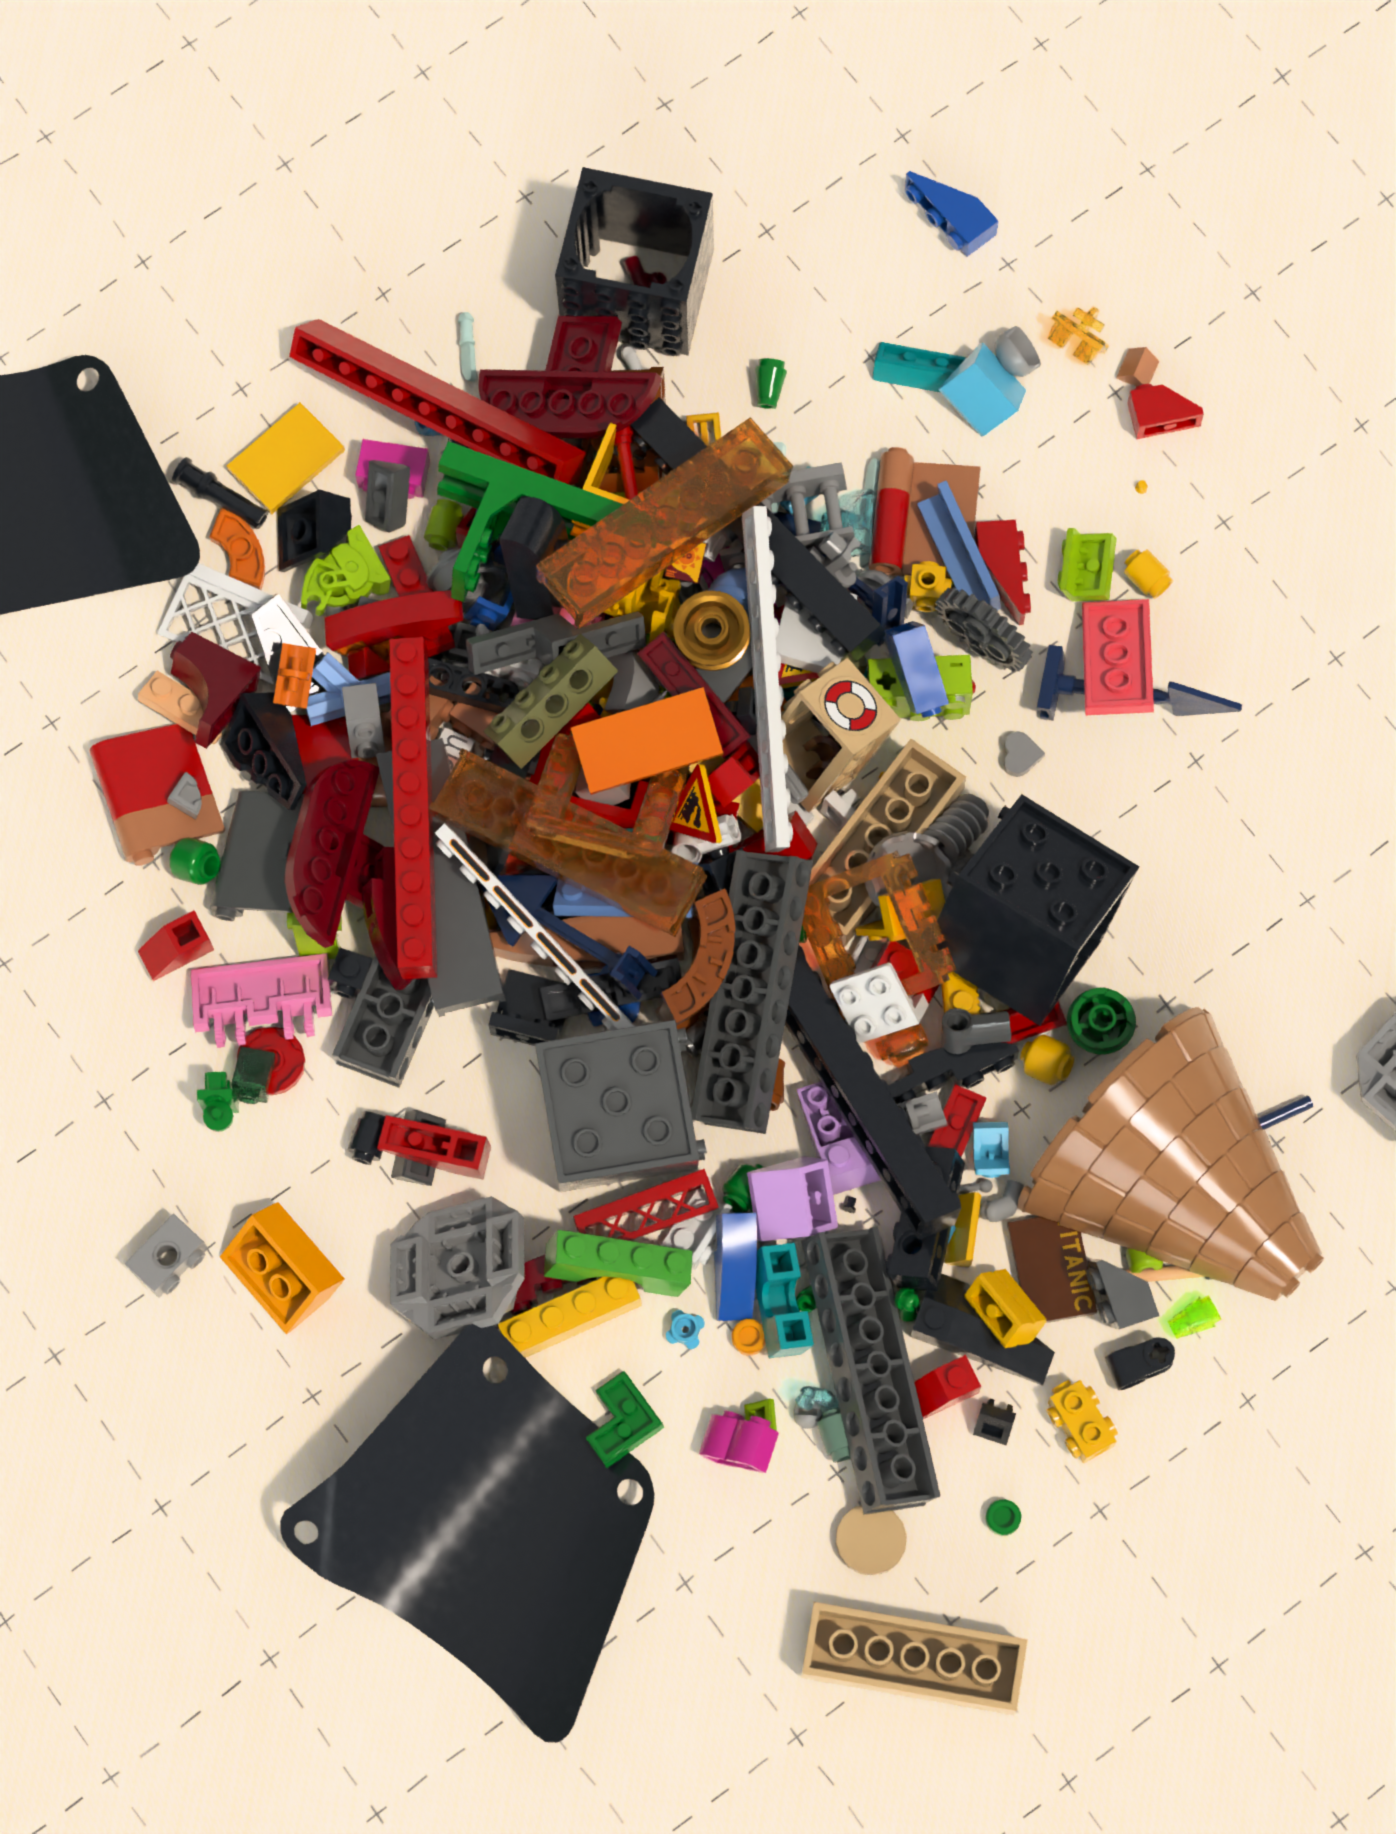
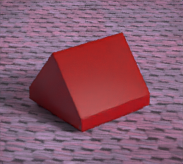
(366, 663)

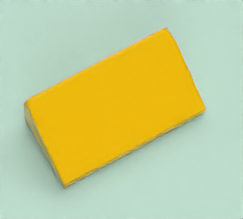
(962, 1243)

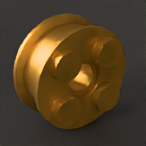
(716, 652)

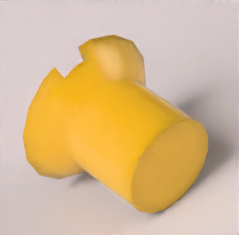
(1141, 487)

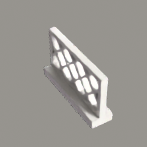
(232, 590)

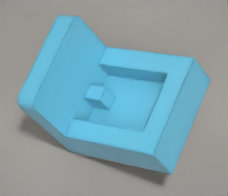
(991, 1149)

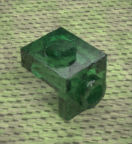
(253, 1075)

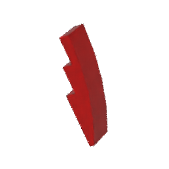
(398, 616)

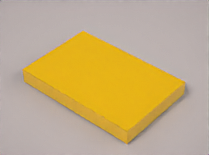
(285, 458)

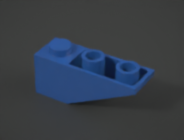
(957, 213)

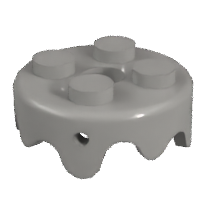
(925, 854)

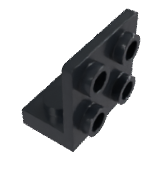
(521, 1014)

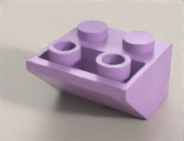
(793, 1199)

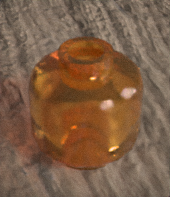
(903, 1045)

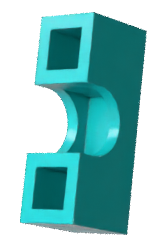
(784, 1326)

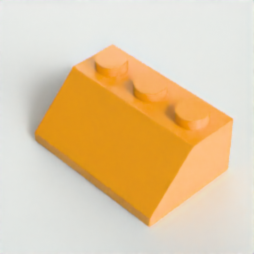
(281, 1267)

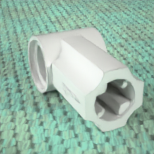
(693, 848)

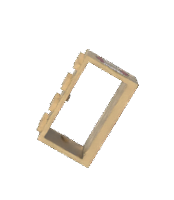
(851, 714)

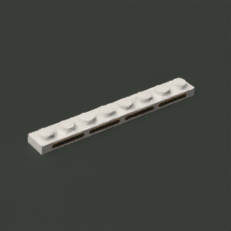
(523, 921)

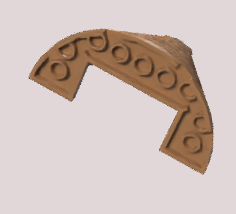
(1178, 1167)

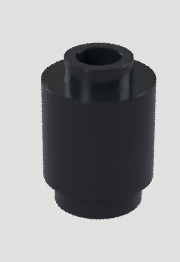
(366, 1138)

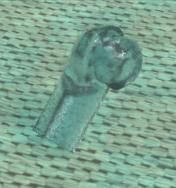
(811, 1394)

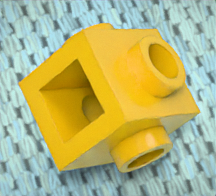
(926, 585)

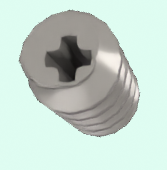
(960, 825)

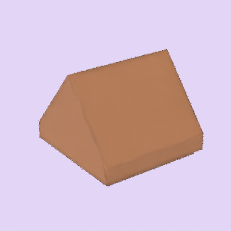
(1138, 366)

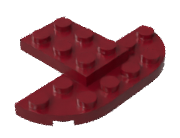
(577, 389)
(328, 849)

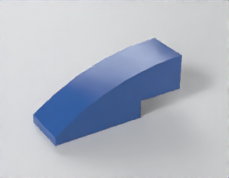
(735, 1265)

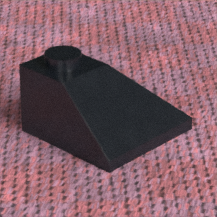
(311, 527)

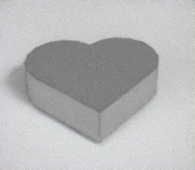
(1021, 754)

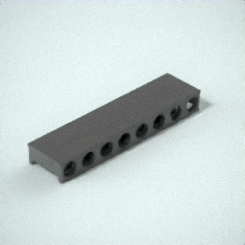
(465, 950)
(752, 1002)
(388, 1022)
(871, 1370)

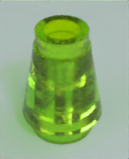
(1195, 1317)

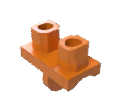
(294, 676)

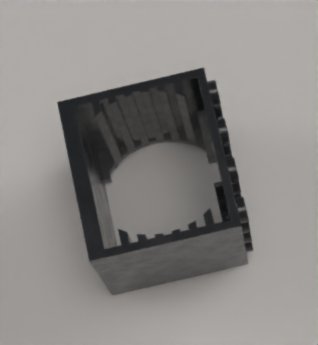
(646, 217)
(1032, 907)

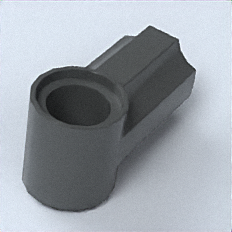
(964, 1029)

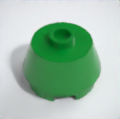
(1101, 1021)

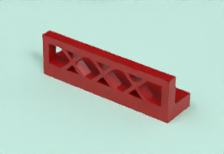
(649, 1198)

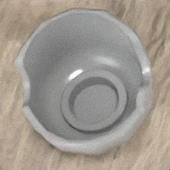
(1016, 352)

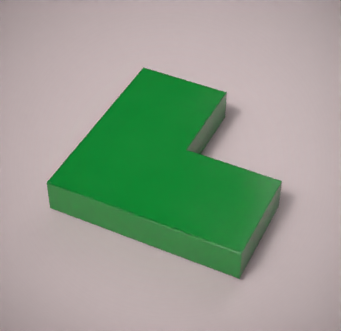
(632, 1421)

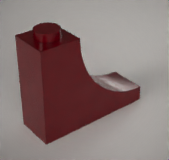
(216, 679)

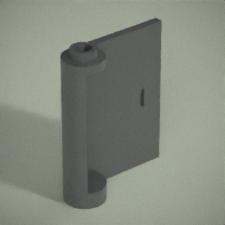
(255, 857)

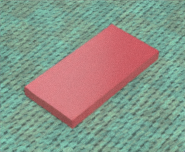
(1117, 657)

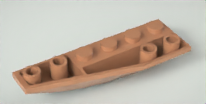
(611, 932)

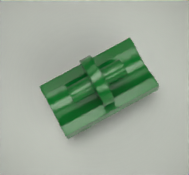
(217, 1101)

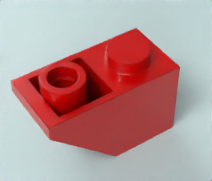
(175, 946)

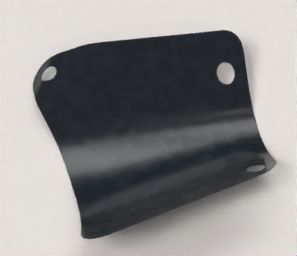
(81, 492)
(486, 1527)

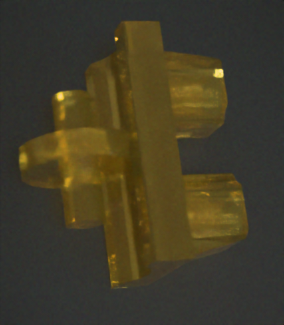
(1065, 328)

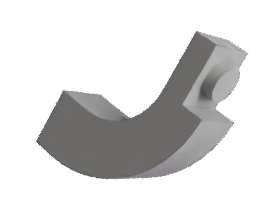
(632, 684)

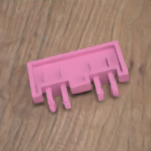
(260, 992)

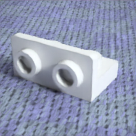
(697, 1233)

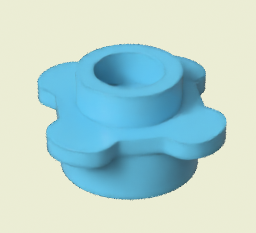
(681, 1320)

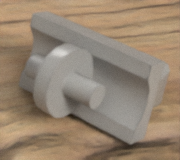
(838, 557)
(924, 1113)

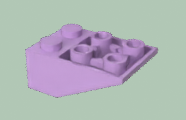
(835, 1141)

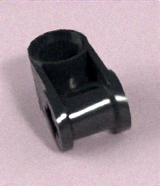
(1133, 1363)

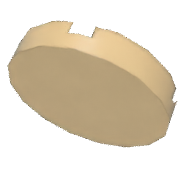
(871, 1541)

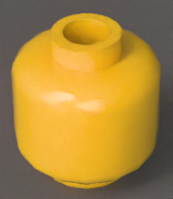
(1047, 1059)

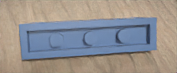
(957, 546)

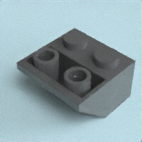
(1123, 1295)

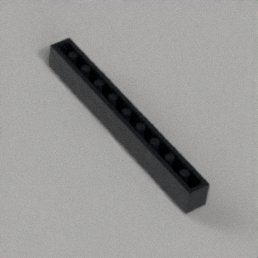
(794, 568)
(868, 1106)

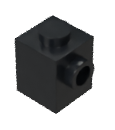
(349, 973)

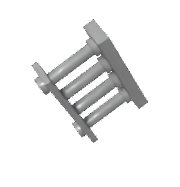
(803, 483)

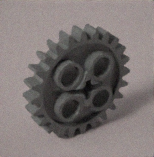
(983, 629)

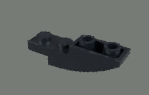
(967, 1069)

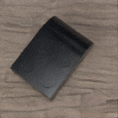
(528, 538)

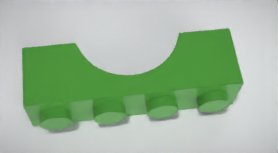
(585, 1256)

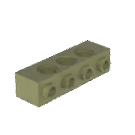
(567, 698)

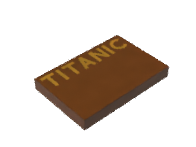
(1052, 1268)

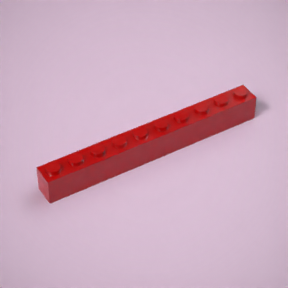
(433, 402)
(411, 808)

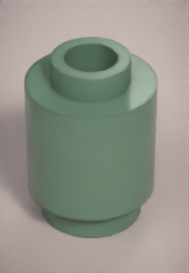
(833, 1435)

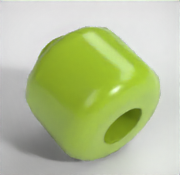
(1139, 1261)

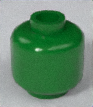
(194, 861)
(737, 1190)

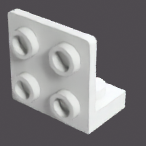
(877, 1002)

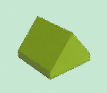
(763, 1409)

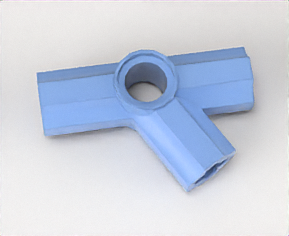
(332, 677)

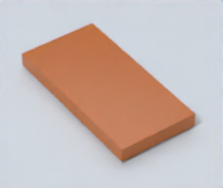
(647, 741)

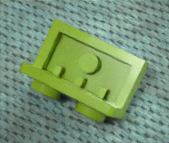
(1087, 565)

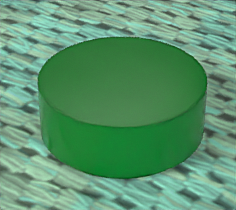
(1003, 1517)

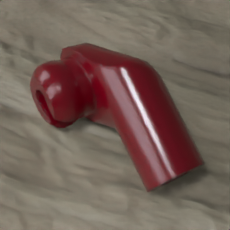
(639, 276)

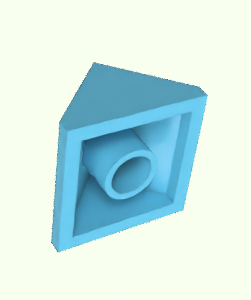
(983, 391)

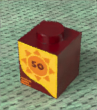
(690, 565)

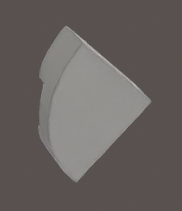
(186, 796)

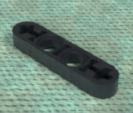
(459, 676)

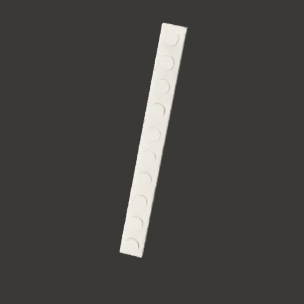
(767, 692)

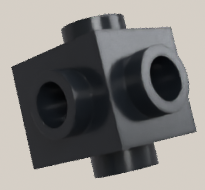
(718, 870)

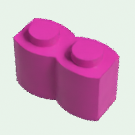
(739, 1442)

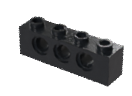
(924, 1268)

